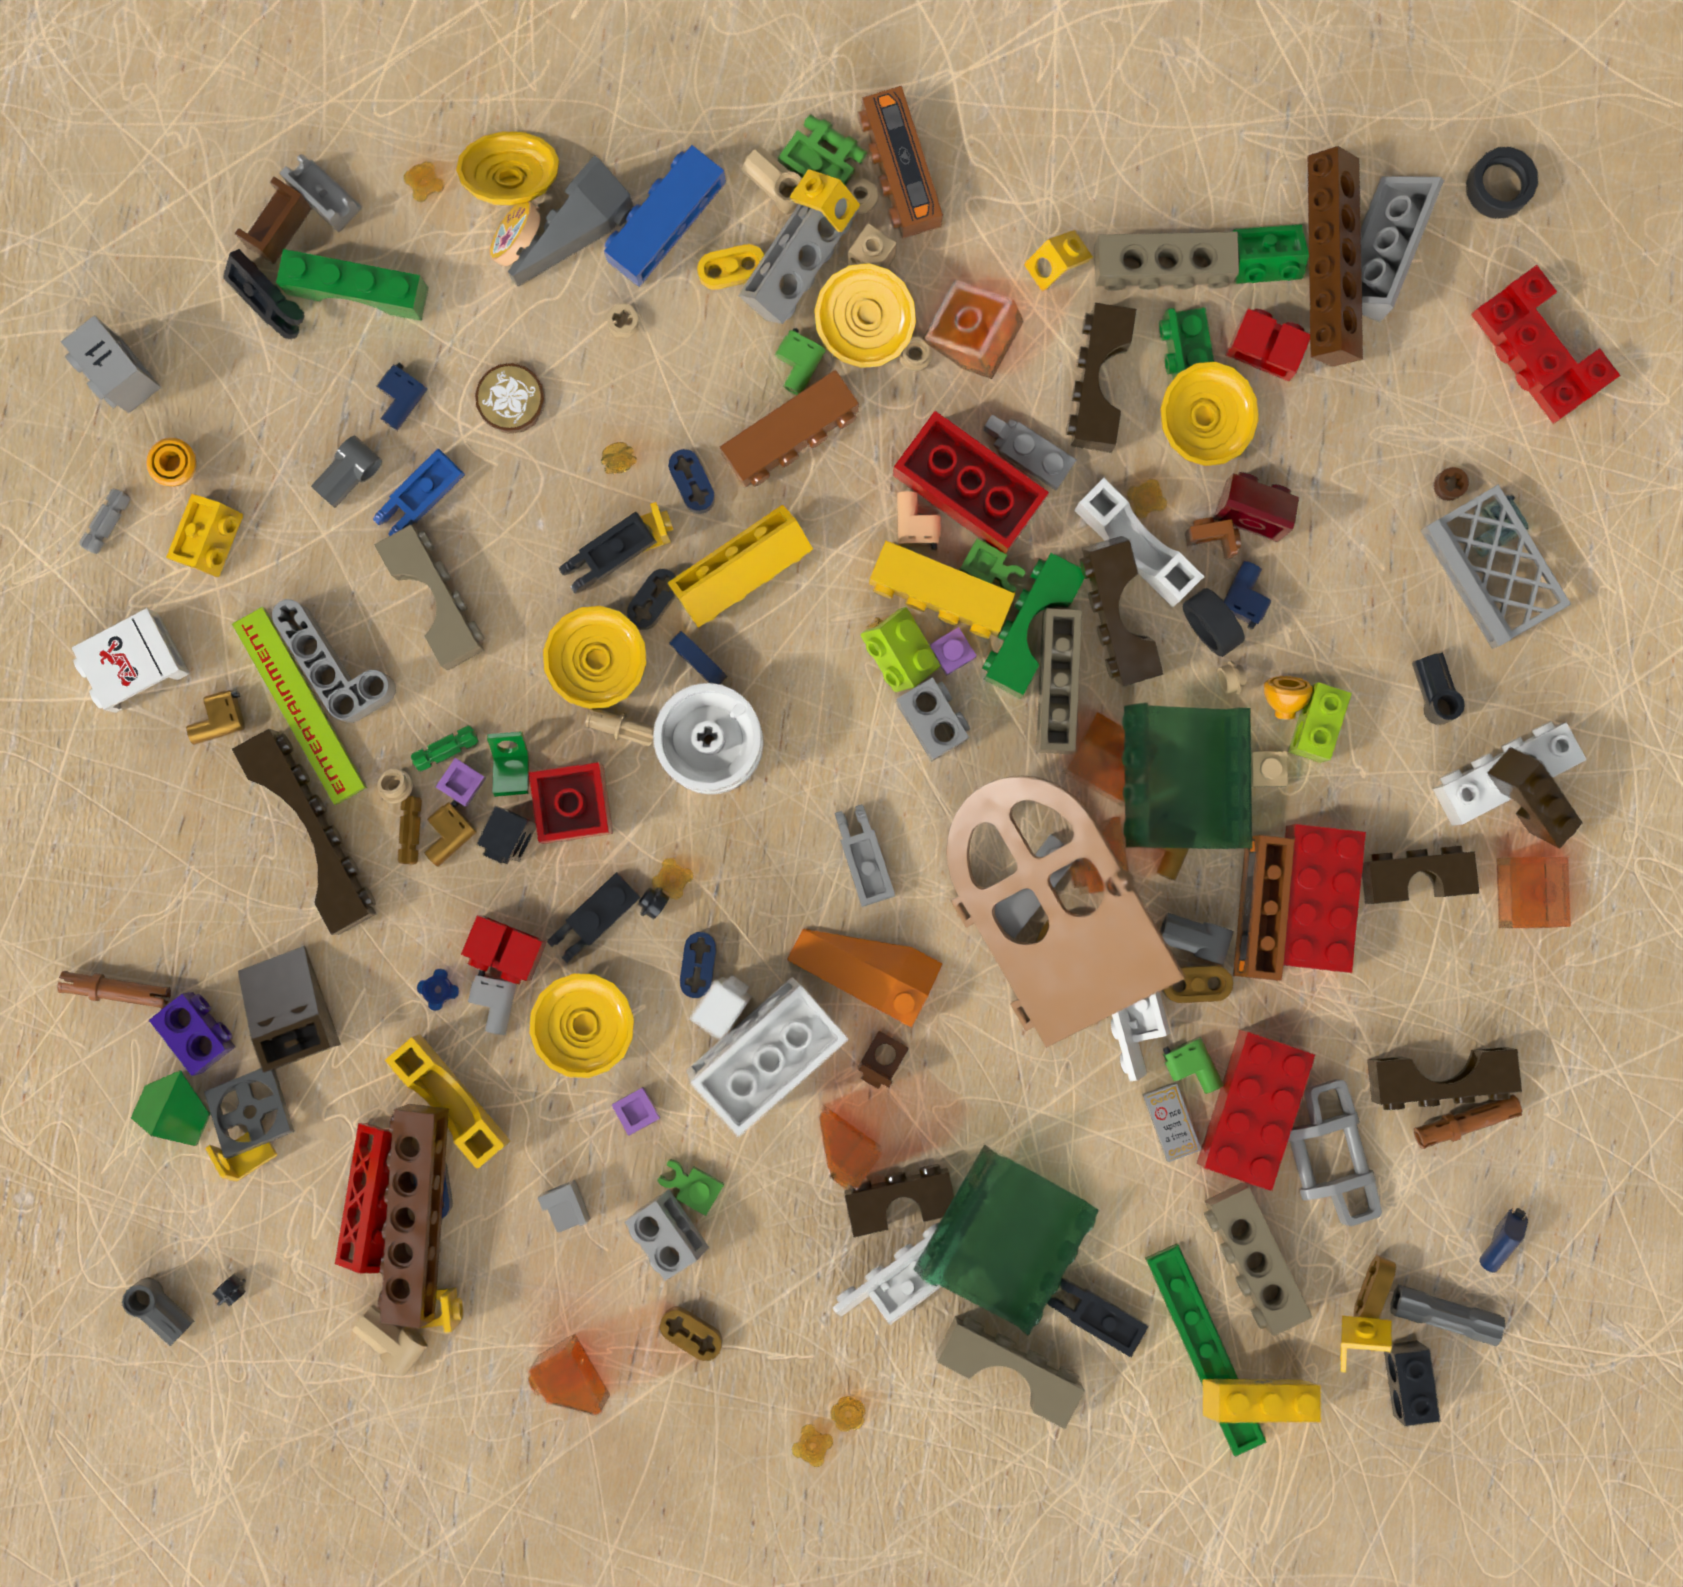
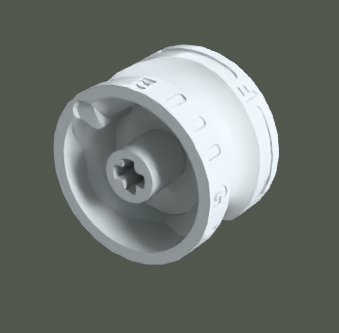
(713, 712)

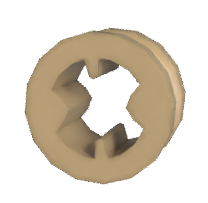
(617, 311)

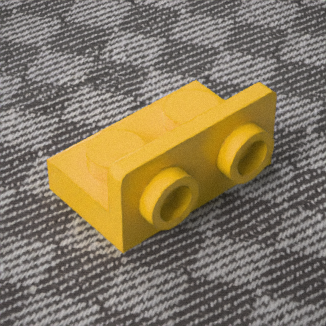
(205, 535)

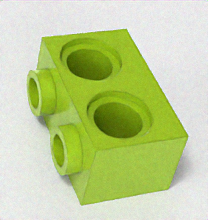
(1320, 723)

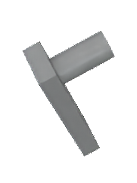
(1019, 908)

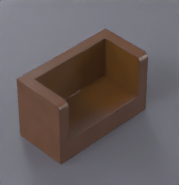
(276, 222)

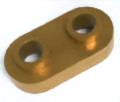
(1197, 988)

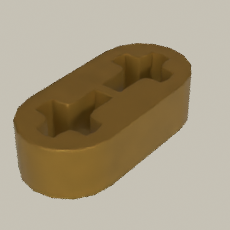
(1375, 1288)
(695, 1326)

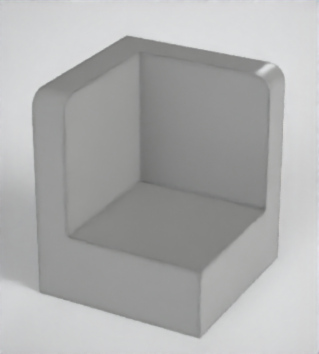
(565, 1206)

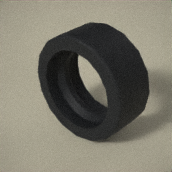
(1520, 164)
(1213, 622)

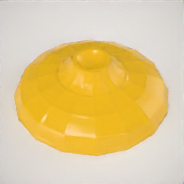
(508, 167)
(865, 315)
(1209, 413)
(594, 657)
(581, 1025)

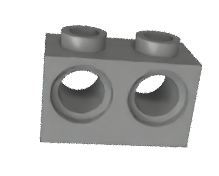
(925, 722)
(674, 1230)

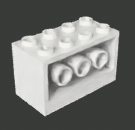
(765, 1056)

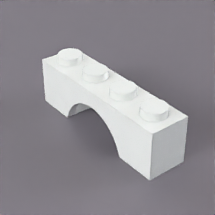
(1156, 563)
(722, 1006)

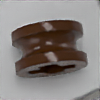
(1462, 483)

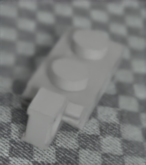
(1030, 451)

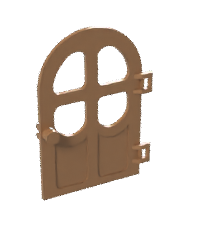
(1085, 962)

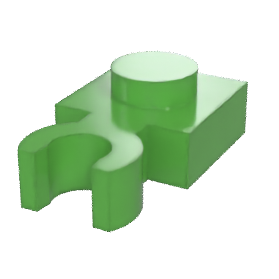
(987, 564)
(696, 1189)

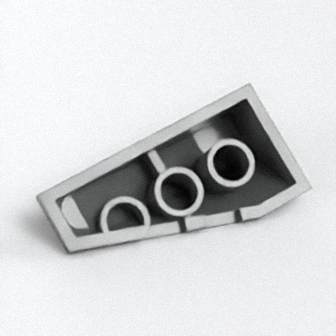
(592, 210)

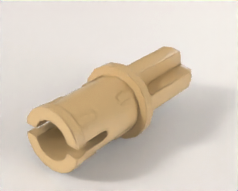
(620, 726)

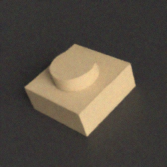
(1269, 769)

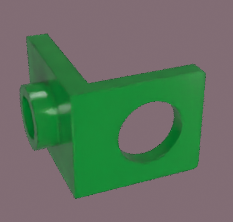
(509, 765)

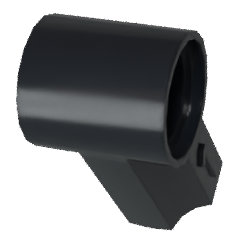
(1437, 684)

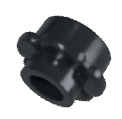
(653, 902)
(229, 1290)

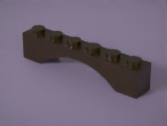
(339, 894)

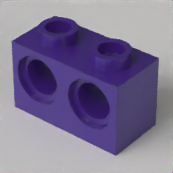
(186, 1040)

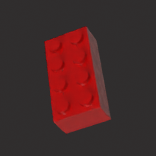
(969, 483)
(1323, 897)
(1255, 1110)

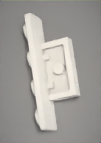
(1135, 1024)
(892, 1288)

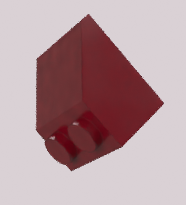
(1257, 507)

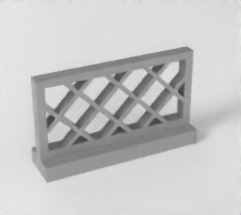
(1467, 581)

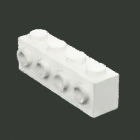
(1474, 793)

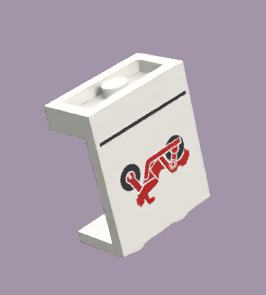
(128, 659)

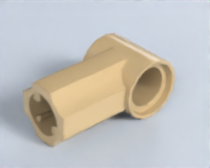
(771, 177)
(397, 1345)

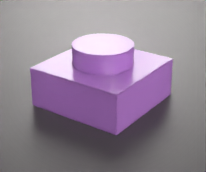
(953, 651)
(460, 782)
(636, 1111)

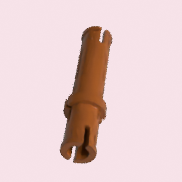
(99, 987)
(1454, 1126)

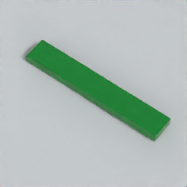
(1199, 1336)

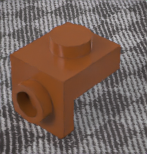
(1207, 531)

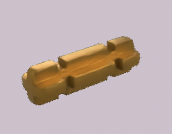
(409, 830)

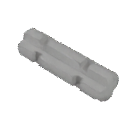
(104, 521)

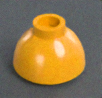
(171, 462)
(1287, 695)

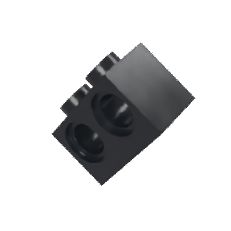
(506, 835)
(1412, 1384)

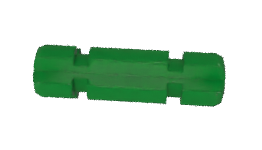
(444, 748)

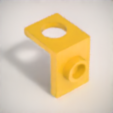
(822, 194)
(1063, 253)
(660, 525)
(242, 1164)
(451, 1310)
(1365, 1334)

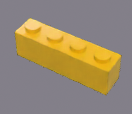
(740, 565)
(940, 589)

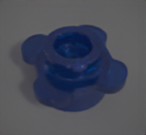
(428, 986)

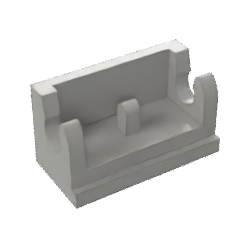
(321, 193)

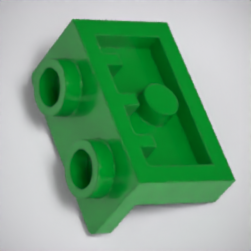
(1271, 254)
(1186, 339)

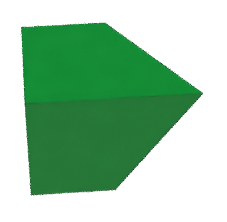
(171, 1110)

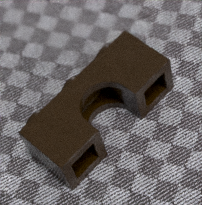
(1543, 805)
(1451, 874)
(869, 1202)

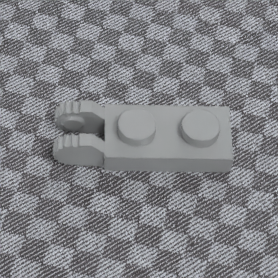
(865, 860)

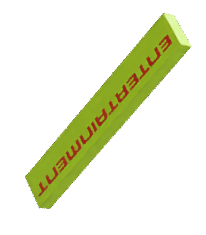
(299, 706)

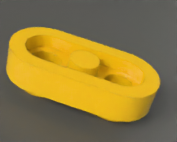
(730, 263)

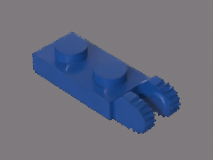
(420, 491)

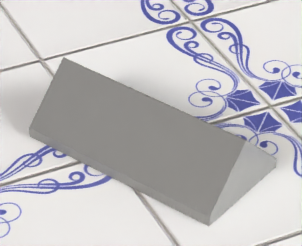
(1392, 237)

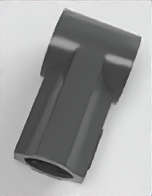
(352, 464)
(1204, 940)
(161, 1314)

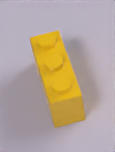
(1261, 1400)

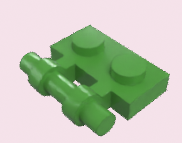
(806, 153)

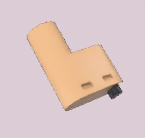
(913, 528)

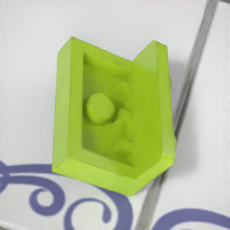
(900, 651)

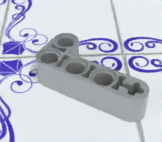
(325, 658)

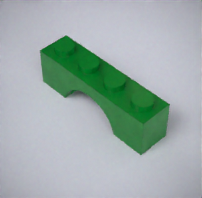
(324, 277)
(1054, 587)

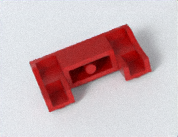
(1536, 352)

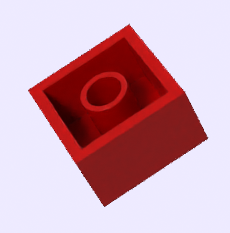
(570, 803)

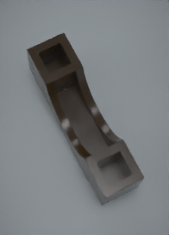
(1096, 420)
(1110, 569)
(1487, 1072)

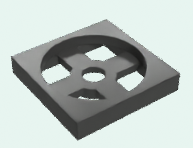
(282, 1124)

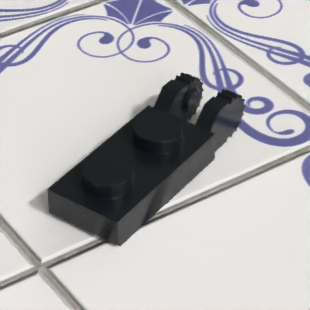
(262, 295)
(610, 551)
(596, 915)
(1101, 1318)

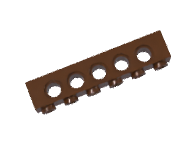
(1335, 257)
(430, 1128)

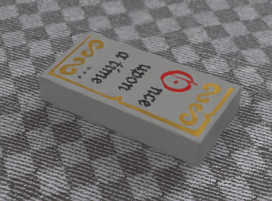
(1171, 1122)

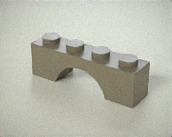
(451, 635)
(970, 1350)

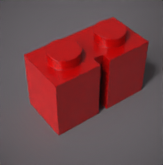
(1268, 344)
(503, 948)

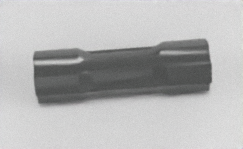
(1427, 1309)

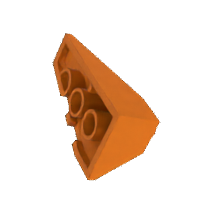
(876, 972)

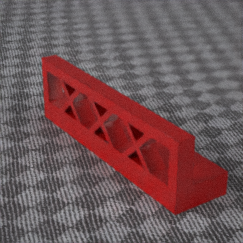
(370, 1199)

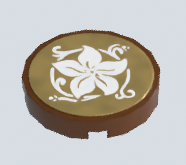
(510, 398)

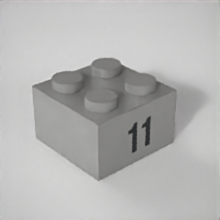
(109, 365)

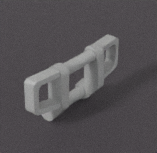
(1319, 1127)

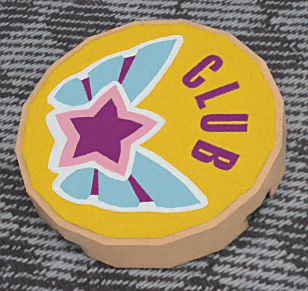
(515, 232)

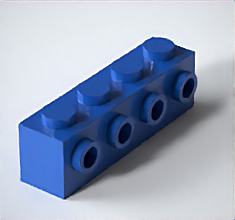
(664, 215)

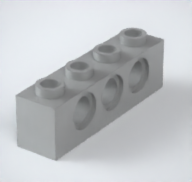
(782, 260)

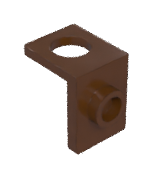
(876, 1073)

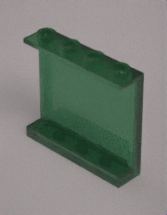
(1187, 777)
(1006, 1239)

